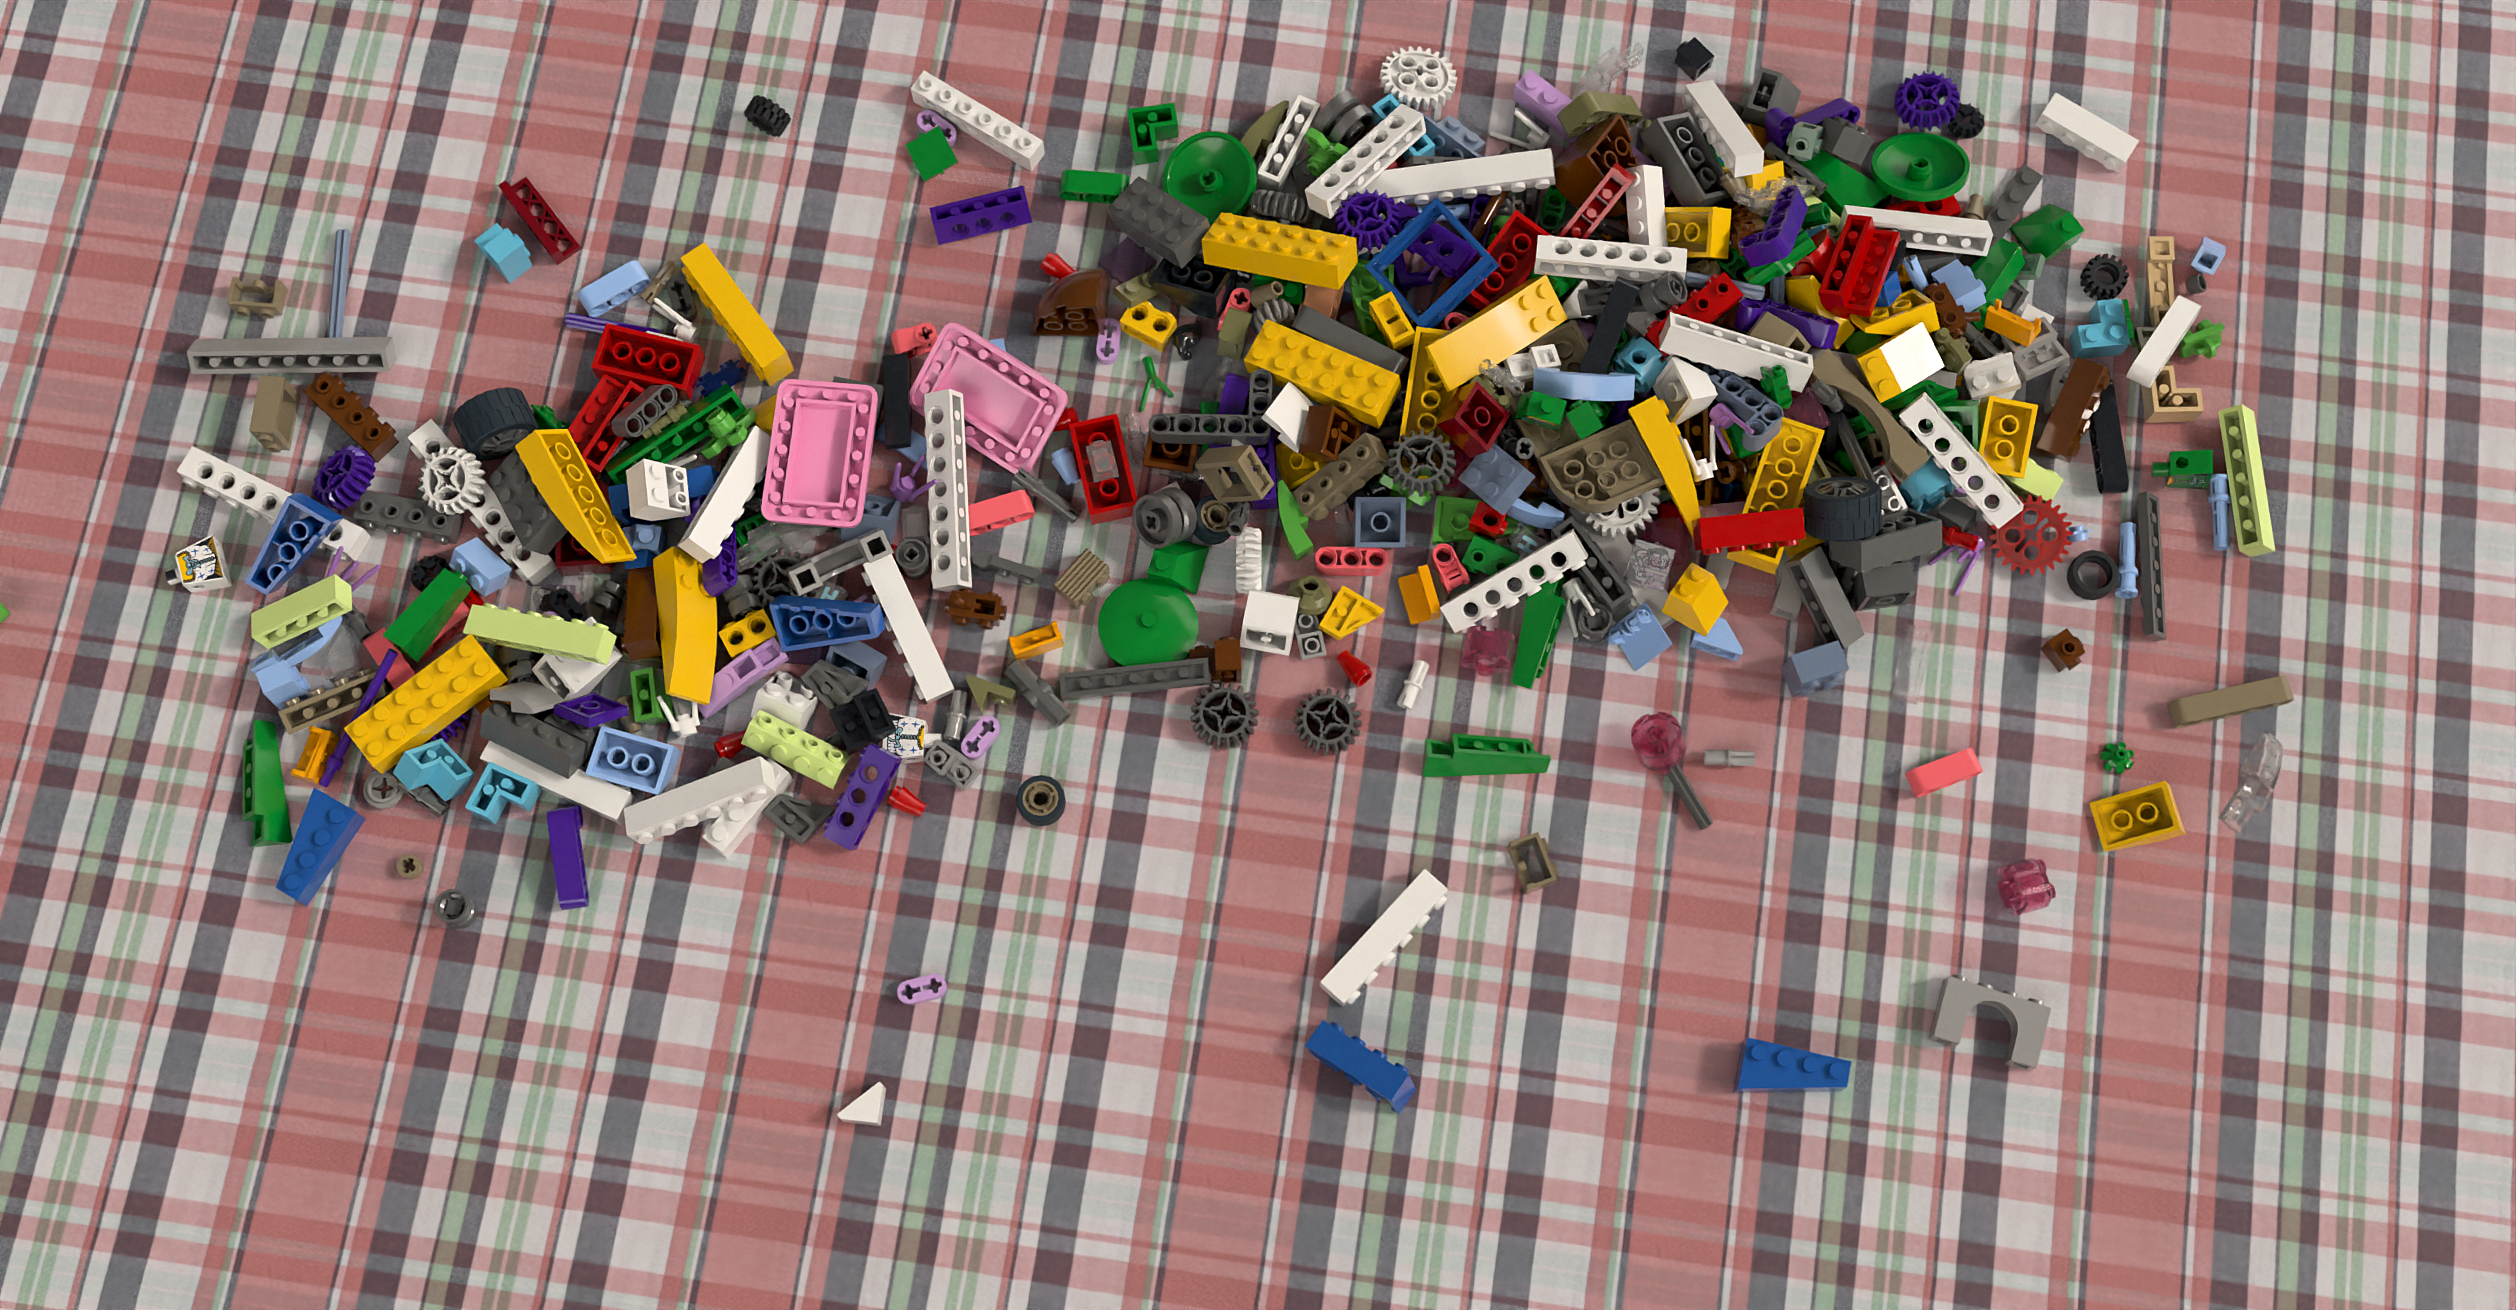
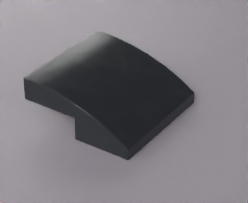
(862, 721)

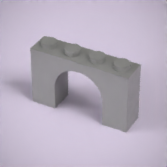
(858, 550)
(1786, 599)
(2026, 1018)

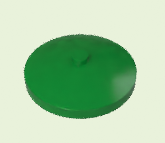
(1920, 166)
(1211, 174)
(1147, 623)

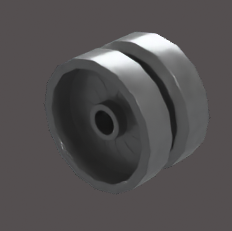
(1344, 119)
(1164, 517)

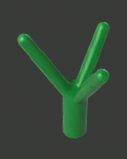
(1152, 377)

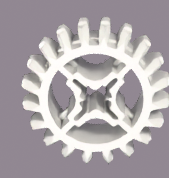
(439, 484)
(1248, 560)

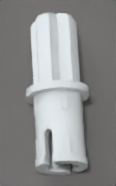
(1413, 684)

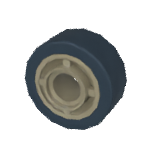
(1206, 528)
(1041, 786)

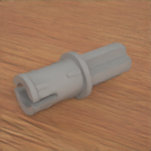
(956, 716)
(1729, 757)

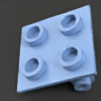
(1639, 636)

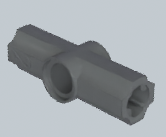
(1037, 693)

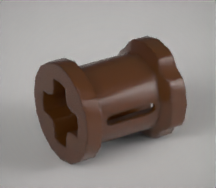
(1728, 472)

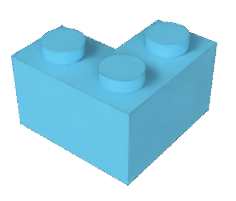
(504, 251)
(2106, 333)
(434, 765)
(497, 788)

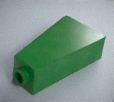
(1844, 184)
(1997, 273)
(428, 614)

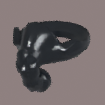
(1183, 342)

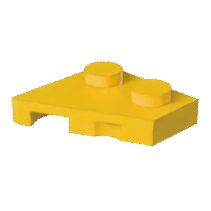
(1348, 614)

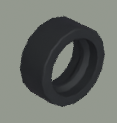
(2106, 564)

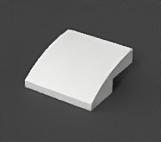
(1288, 415)

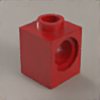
(1483, 512)

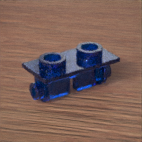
(728, 372)

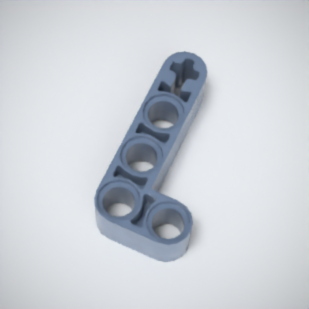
(1749, 404)

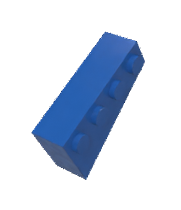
(699, 483)
(292, 539)
(823, 622)
(318, 845)
(1362, 1065)
(1781, 1068)

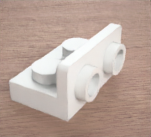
(1991, 376)

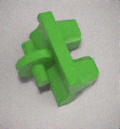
(2203, 341)

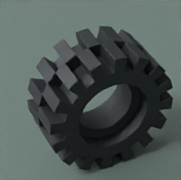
(767, 116)
(2113, 268)

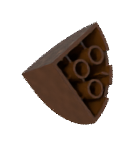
(1590, 158)
(1073, 306)

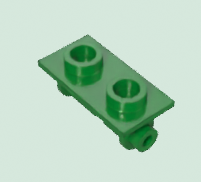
(1772, 384)
(546, 418)

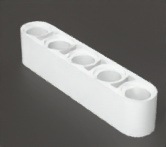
(2163, 341)

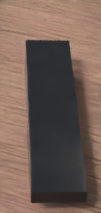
(897, 401)

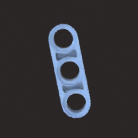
(613, 288)

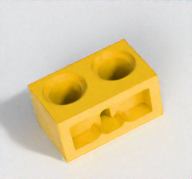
(1392, 322)
(1144, 329)
(745, 629)

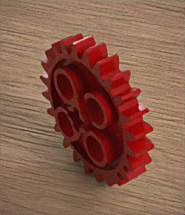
(2048, 551)

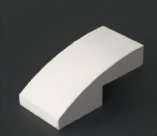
(1523, 364)

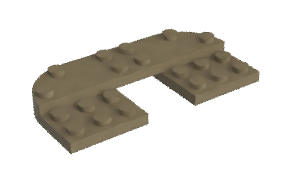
(1592, 471)

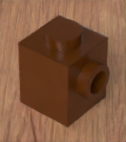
(2064, 650)

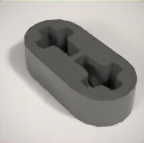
(687, 298)

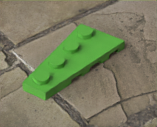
(1363, 290)
(1453, 520)

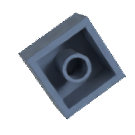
(1497, 478)
(1815, 669)

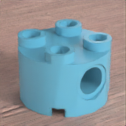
(1641, 359)
(1927, 487)

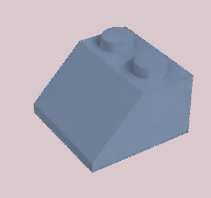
(878, 512)
(1379, 522)
(858, 660)

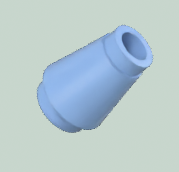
(1066, 465)

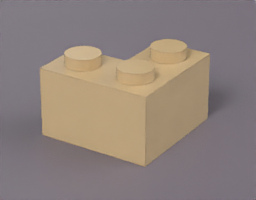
(2170, 404)

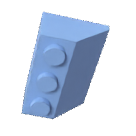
(632, 761)

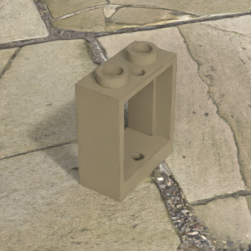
(274, 413)
(1243, 459)

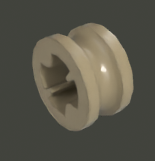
(416, 862)

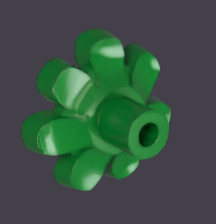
(2117, 757)

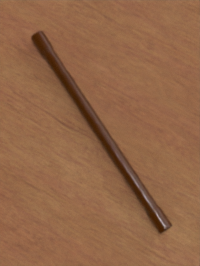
(1477, 232)

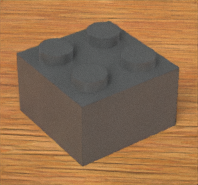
(1884, 587)

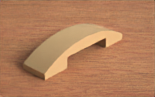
(2159, 276)

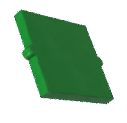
(931, 153)
(2129, 323)

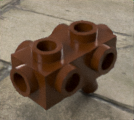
(1948, 312)
(969, 607)

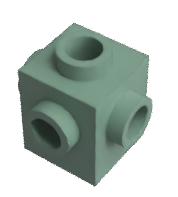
(1805, 141)

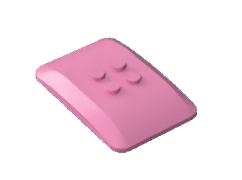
(1004, 400)
(820, 453)

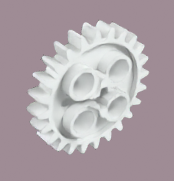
(1418, 78)
(1630, 520)

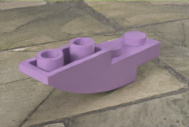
(741, 673)

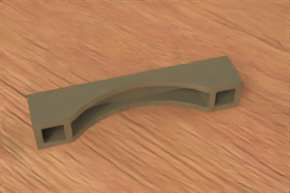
(1901, 452)

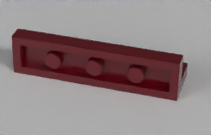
(531, 221)

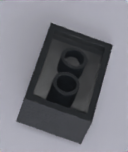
(1196, 286)

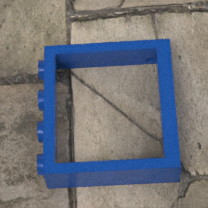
(1454, 294)

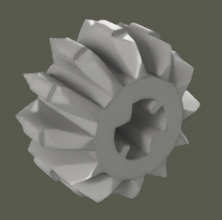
(1276, 311)

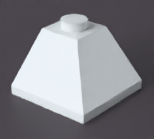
(1684, 390)

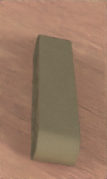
(2230, 701)

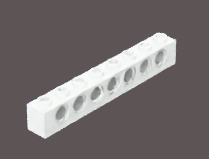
(946, 425)
(199, 464)
(538, 565)

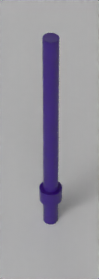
(336, 760)

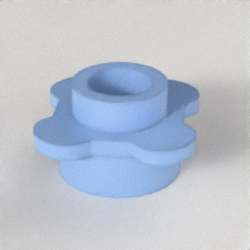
(2079, 534)

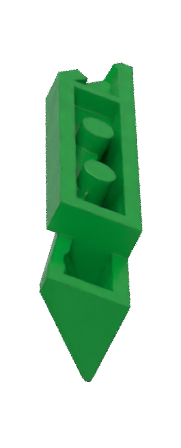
(1938, 393)
(1539, 630)
(1481, 756)
(264, 788)

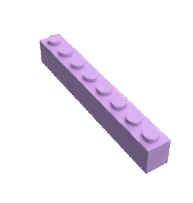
(1546, 102)

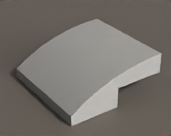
(2041, 356)
(526, 697)

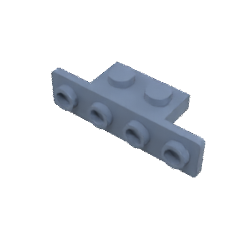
(1453, 138)

